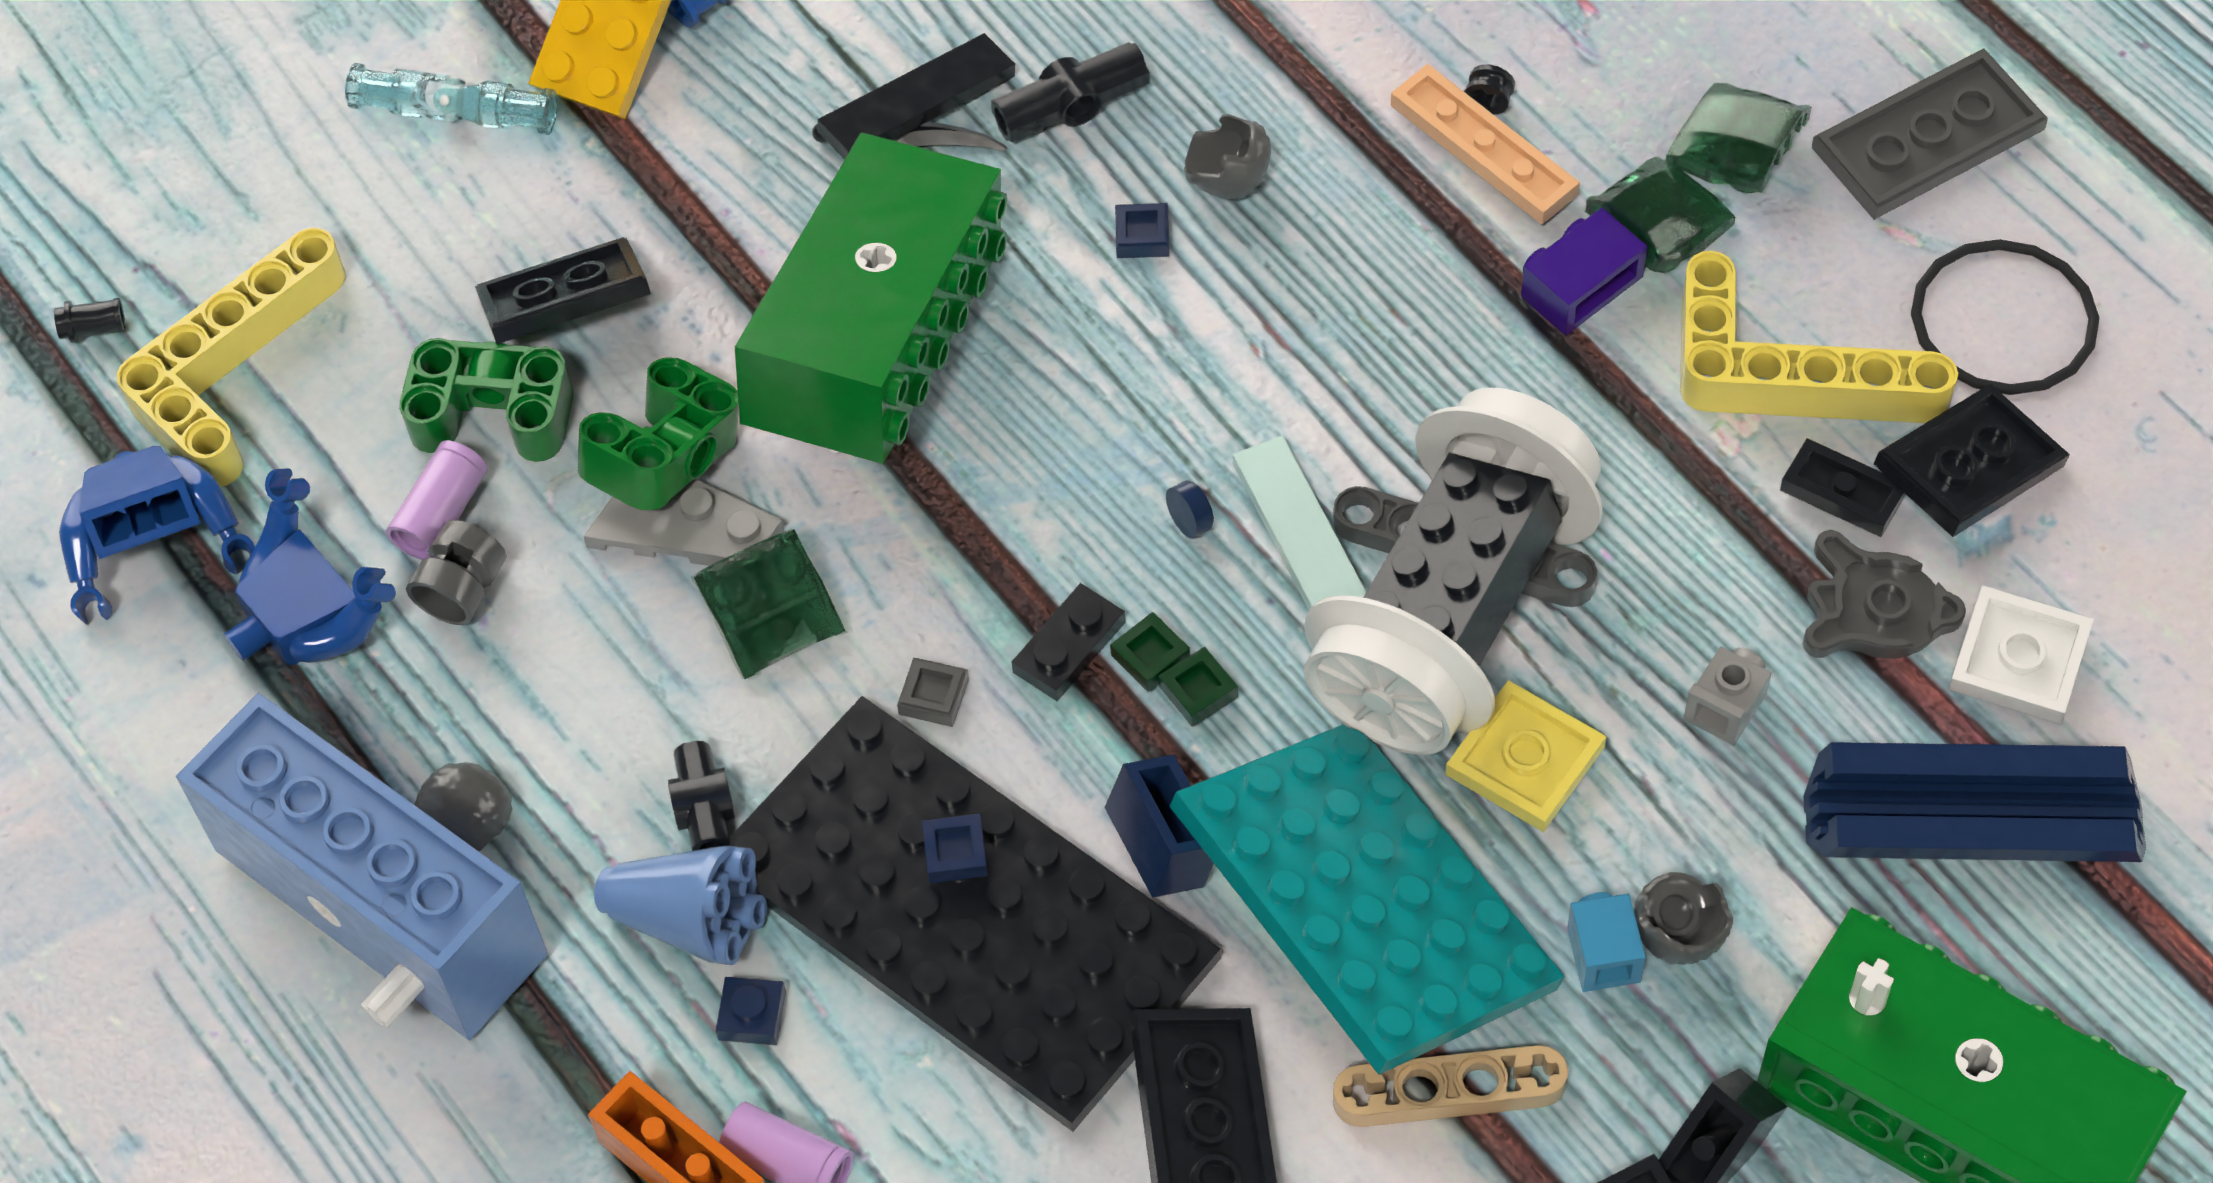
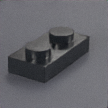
(1842, 487)
(1068, 642)

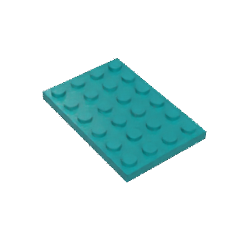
(1366, 895)

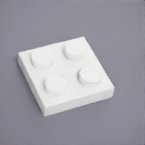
(2021, 654)

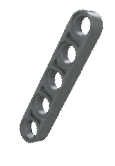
(1393, 510)

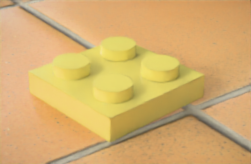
(1526, 756)

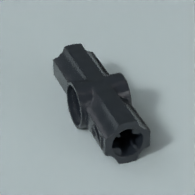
(1070, 91)

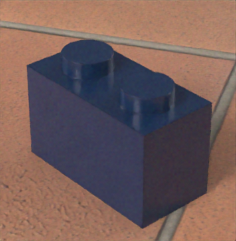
(1151, 831)

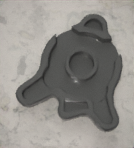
(1875, 603)

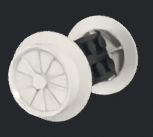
(1411, 649)

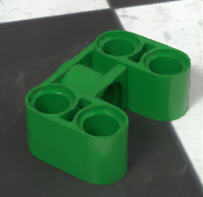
(487, 378)
(647, 466)

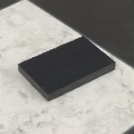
(562, 290)
(1971, 459)

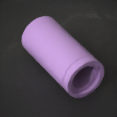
(436, 497)
(782, 1149)

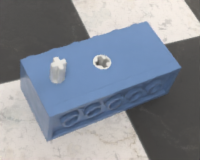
(365, 868)

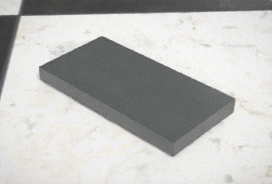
(1929, 133)

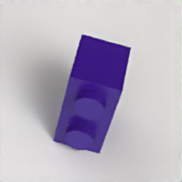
(1583, 270)

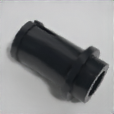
(89, 319)

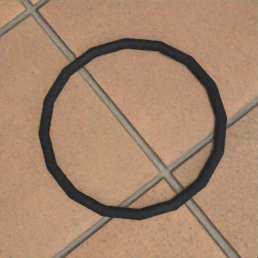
(2021, 248)

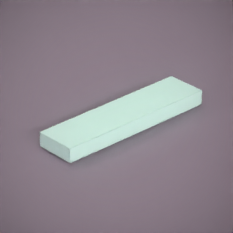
(1296, 522)

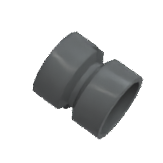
(458, 569)

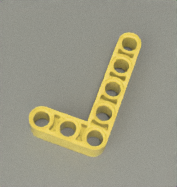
(217, 336)
(1793, 367)

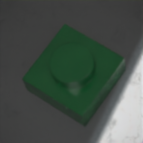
(1149, 650)
(1198, 686)

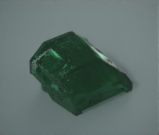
(1737, 137)
(1665, 212)
(767, 602)

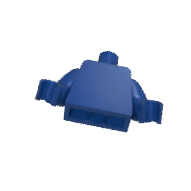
(133, 503)
(296, 594)

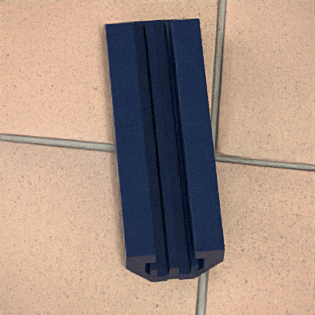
(1974, 802)

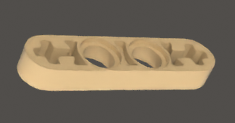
(1452, 1096)

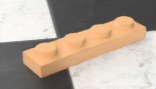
(1485, 144)

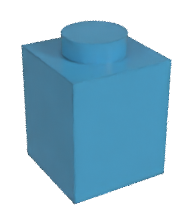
(1605, 941)

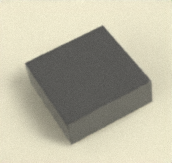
(933, 692)

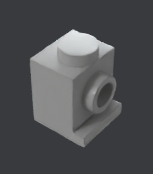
(1728, 693)

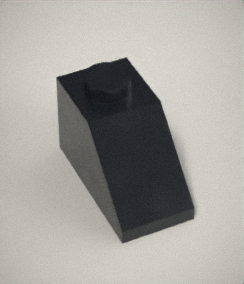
(1722, 1131)

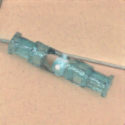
(486, 104)

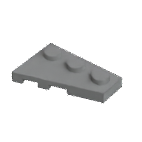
(693, 524)

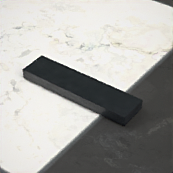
(919, 95)

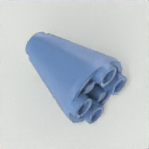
(688, 900)

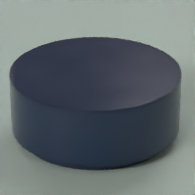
(1189, 509)

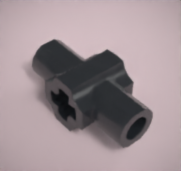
(700, 796)

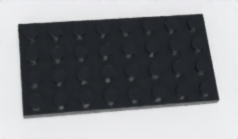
(1009, 966)

